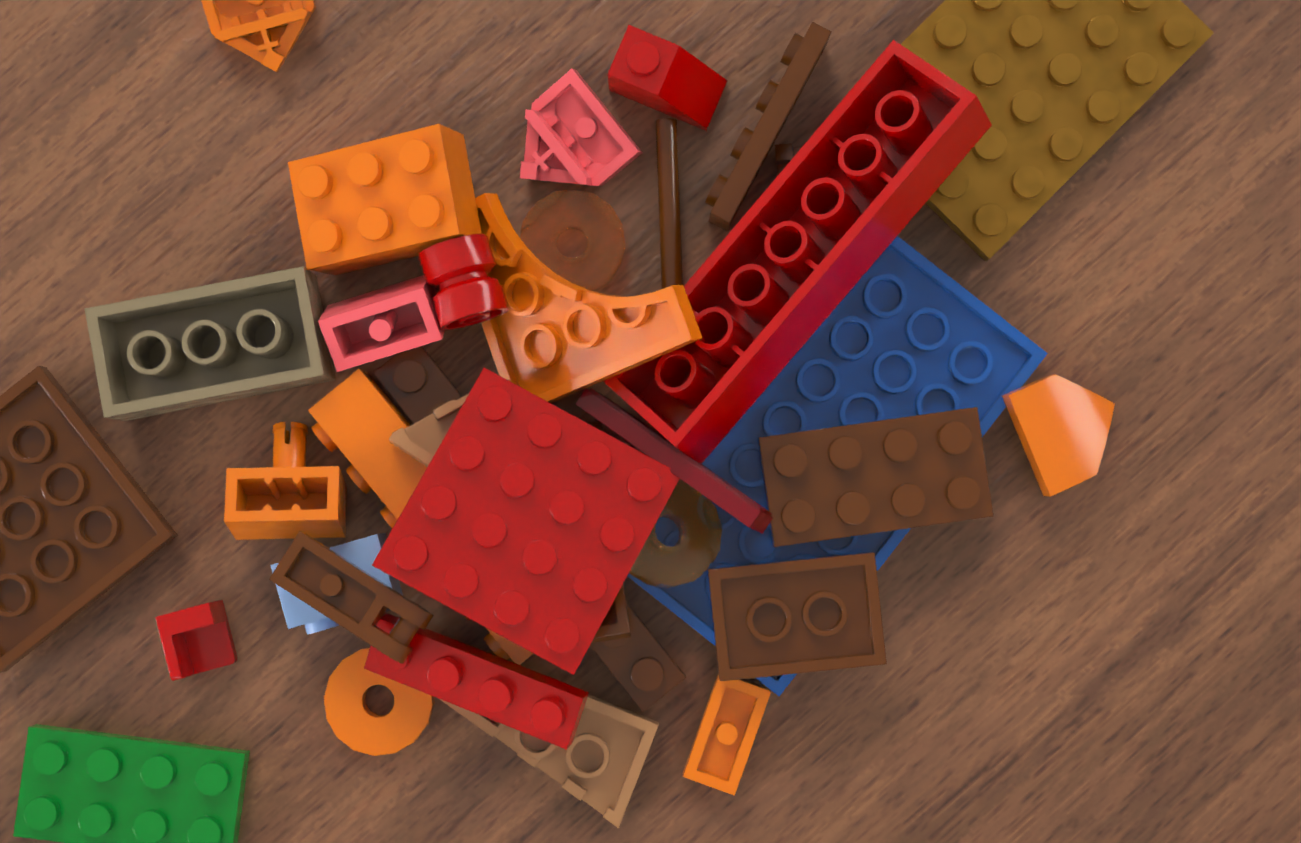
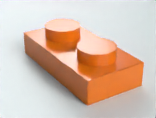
(726, 734)

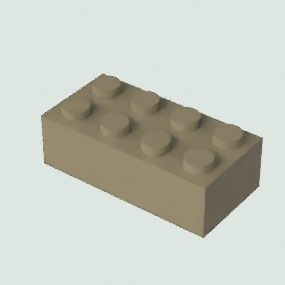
(209, 344)

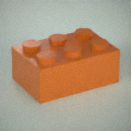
(383, 199)

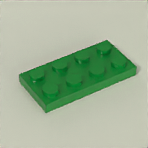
(128, 789)

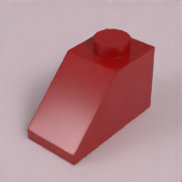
(665, 78)

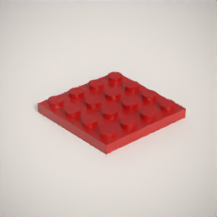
(527, 521)

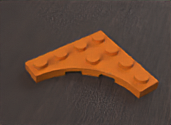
(565, 335)

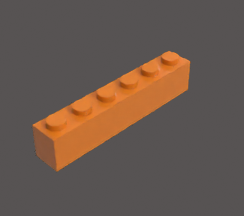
(359, 423)

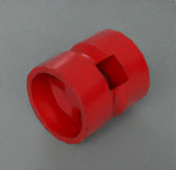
(461, 272)

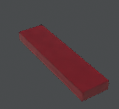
(681, 465)

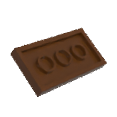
(875, 477)

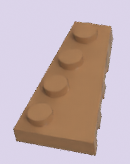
(599, 763)

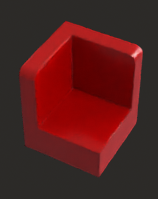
(196, 639)

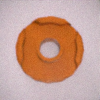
(362, 728)

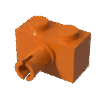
(288, 496)

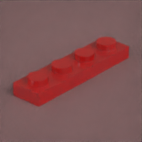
(484, 685)

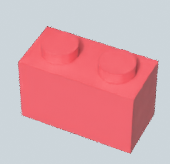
(380, 323)

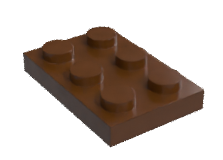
(797, 616)

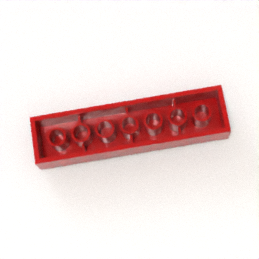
(806, 246)

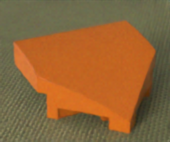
(259, 27)
(1060, 430)

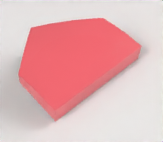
(574, 136)

